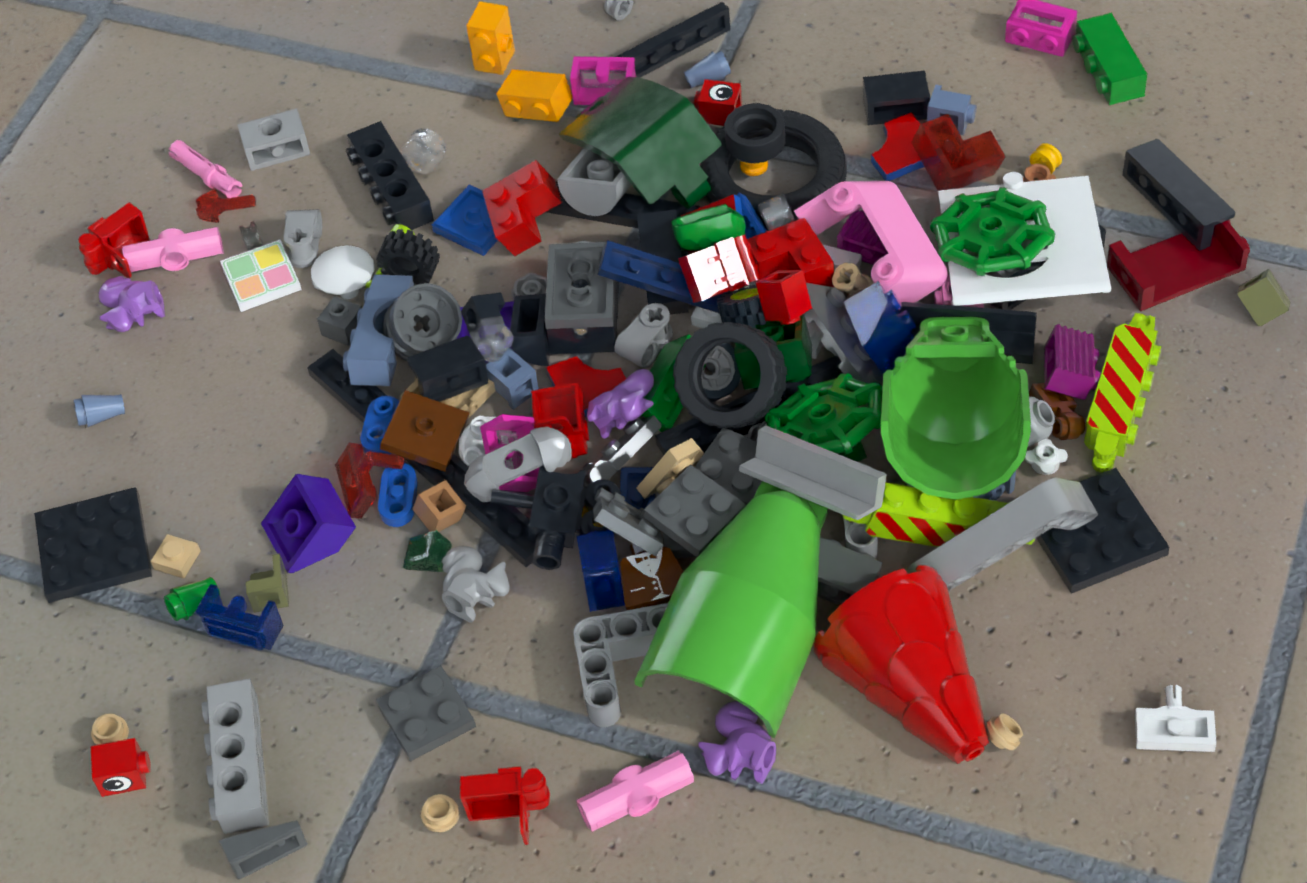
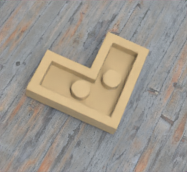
(670, 467)

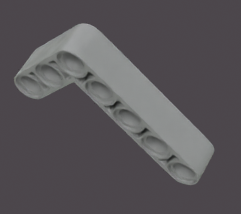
(1048, 505)
(609, 648)

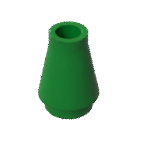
(184, 600)

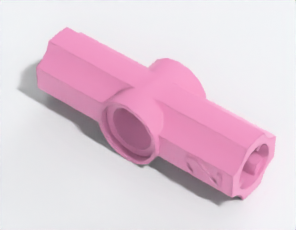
(173, 249)
(635, 791)

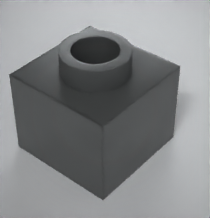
(338, 320)

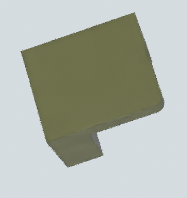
(1263, 298)
(268, 586)

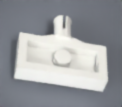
(1175, 726)

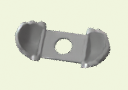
(539, 448)

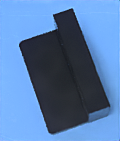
(449, 369)

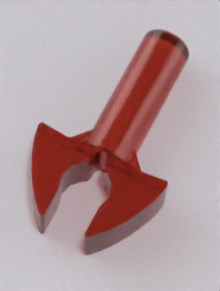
(211, 206)

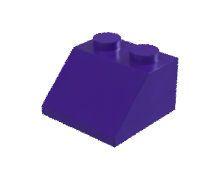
(307, 522)

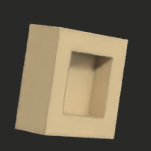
(175, 556)

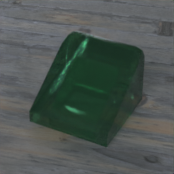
(426, 552)

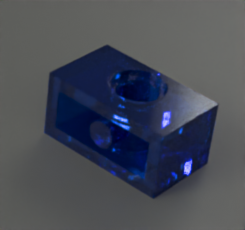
(600, 570)

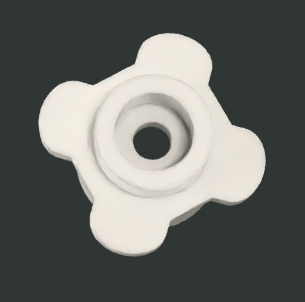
(1042, 464)

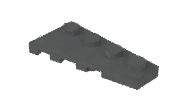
(839, 333)

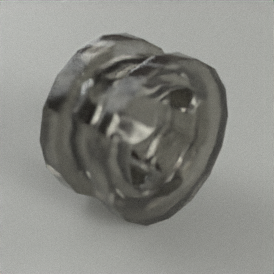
(250, 236)

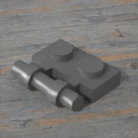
(626, 521)

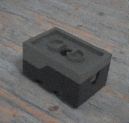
(579, 303)

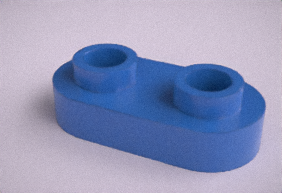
(376, 422)
(397, 497)

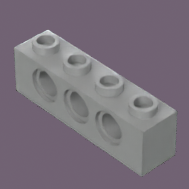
(248, 805)

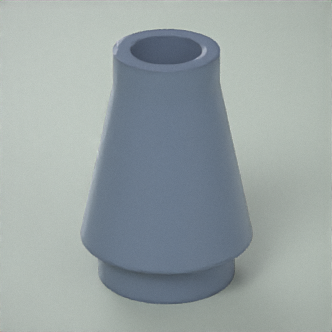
(711, 67)
(97, 408)

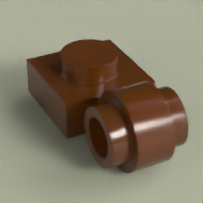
(1067, 423)

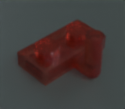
(355, 479)

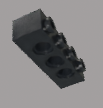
(389, 177)

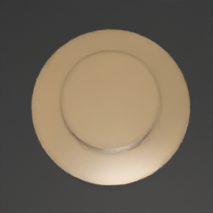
(109, 729)
(1004, 732)
(439, 813)

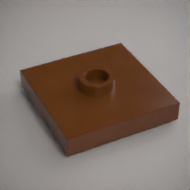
(424, 430)

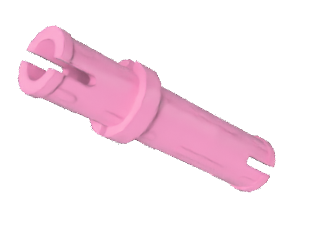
(212, 174)

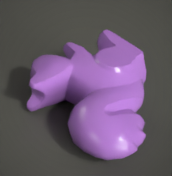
(130, 302)
(621, 404)
(746, 744)

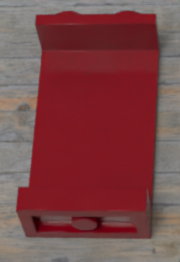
(1176, 265)

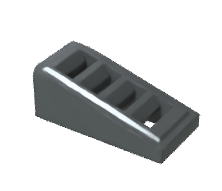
(262, 847)

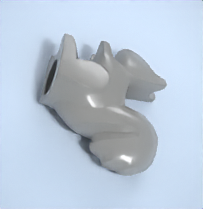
(467, 586)

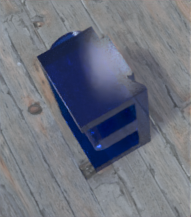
(236, 624)

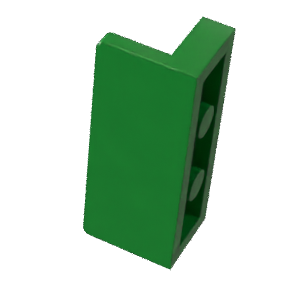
(663, 393)

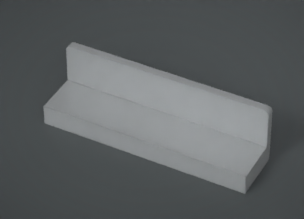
(816, 474)

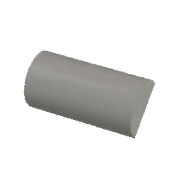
(592, 184)

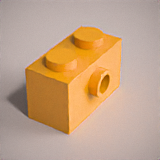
(490, 38)
(534, 95)

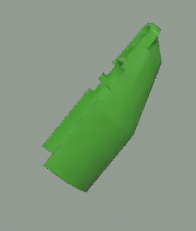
(955, 410)
(747, 607)

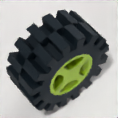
(742, 307)

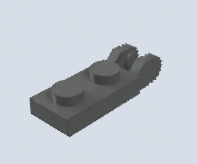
(620, 451)

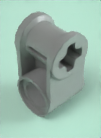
(302, 236)
(645, 335)

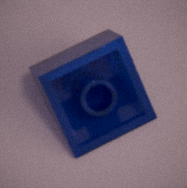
(880, 324)

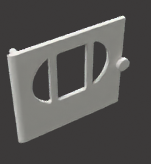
(1073, 261)

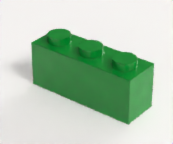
(1110, 59)

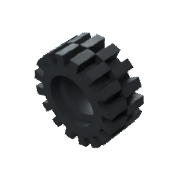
(408, 256)

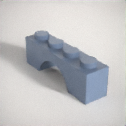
(371, 354)

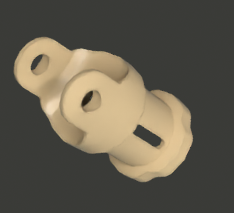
(852, 284)

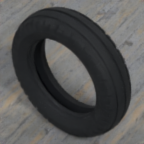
(800, 133)

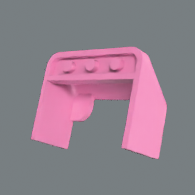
(912, 264)

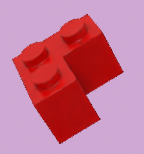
(517, 202)
(793, 248)

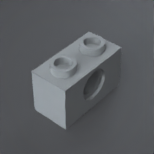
(274, 139)

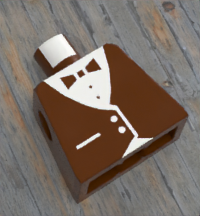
(649, 578)

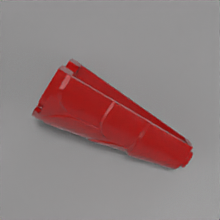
(908, 659)

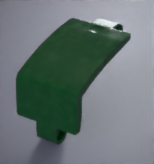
(651, 138)

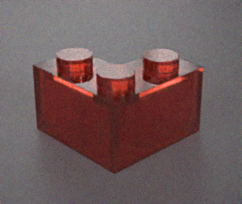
(951, 159)

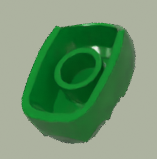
(708, 227)

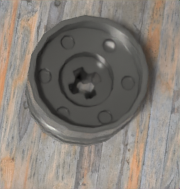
(424, 304)

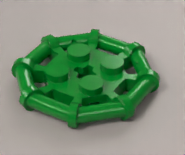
(975, 232)
(828, 410)

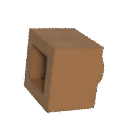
(439, 507)

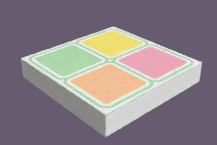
(260, 275)

